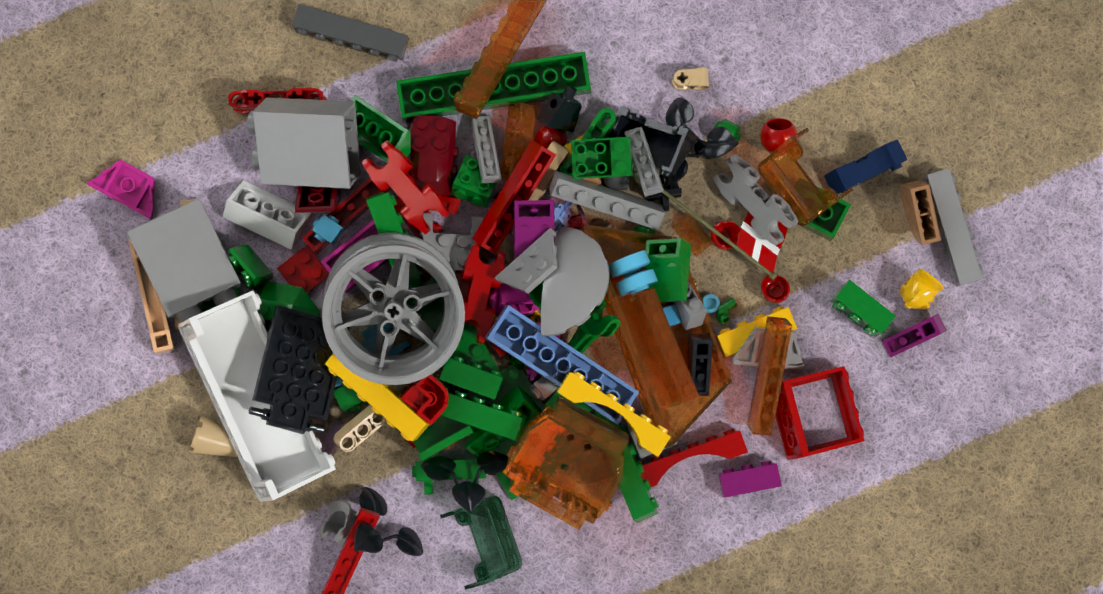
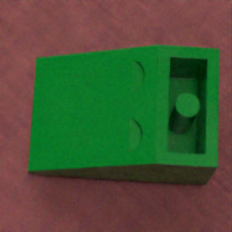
(602, 157)
(250, 266)
(671, 266)

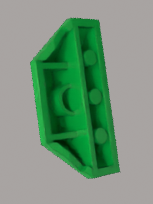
(286, 296)

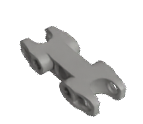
(751, 195)

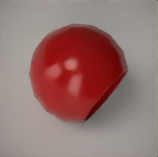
(775, 133)

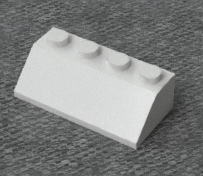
(265, 214)

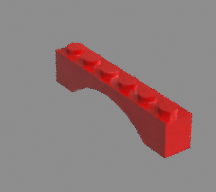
(726, 446)

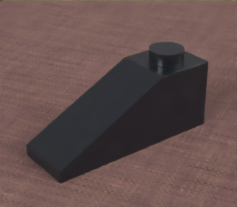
(699, 361)

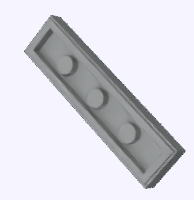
(486, 149)
(644, 162)

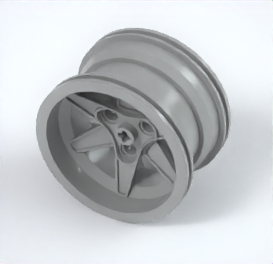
(378, 365)

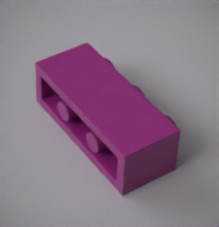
(749, 479)

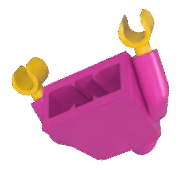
(516, 299)

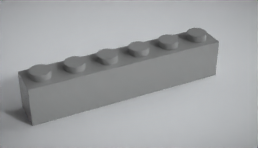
(606, 200)
(953, 227)

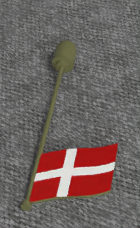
(749, 242)

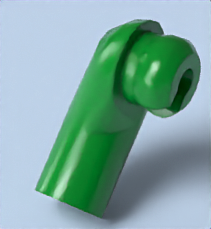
(723, 311)

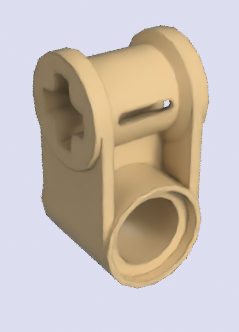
(694, 79)

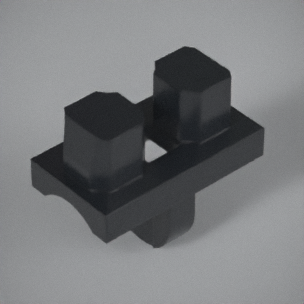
(672, 189)

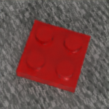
(303, 270)

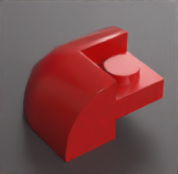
(427, 398)

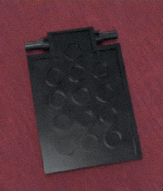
(295, 373)

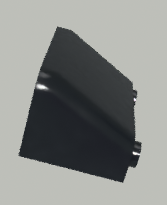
(667, 143)

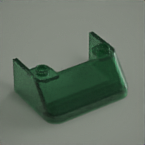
(493, 540)

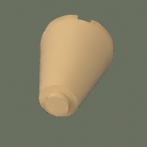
(211, 439)

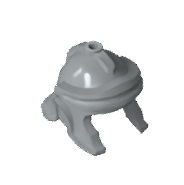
(339, 521)

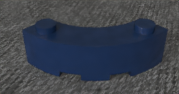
(873, 164)

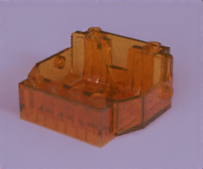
(591, 474)

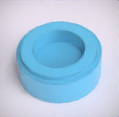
(711, 303)

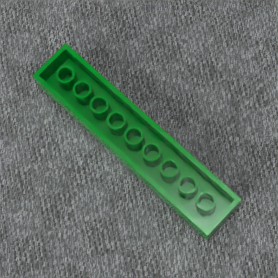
(520, 83)

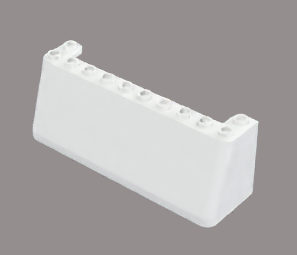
(228, 354)

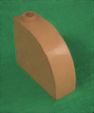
(920, 211)

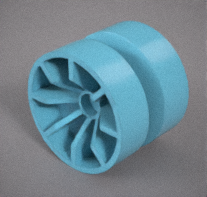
(634, 278)

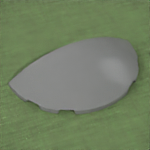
(575, 285)

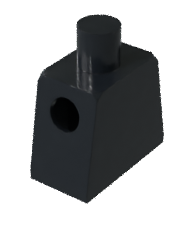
(561, 110)

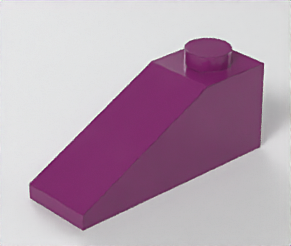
(914, 335)

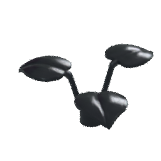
(718, 140)
(466, 494)
(369, 539)

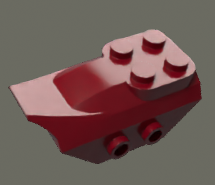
(433, 152)

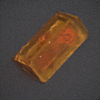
(694, 234)

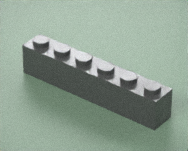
(350, 32)

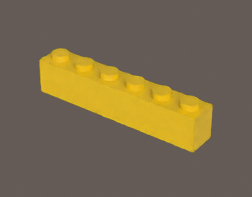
(383, 399)

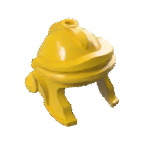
(920, 290)

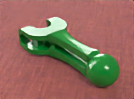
(596, 130)
(594, 328)

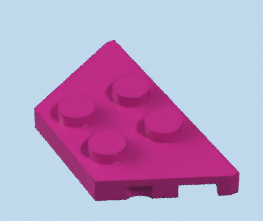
(128, 187)

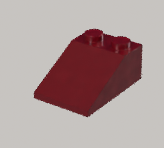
(316, 199)

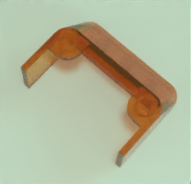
(793, 184)

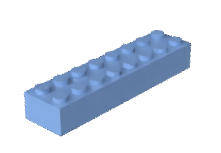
(555, 358)

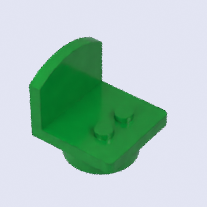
(441, 435)

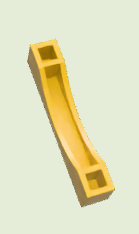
(648, 436)

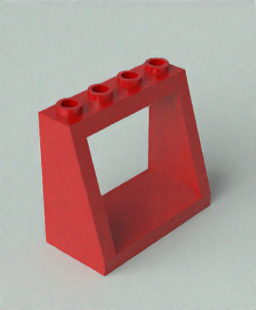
(790, 423)

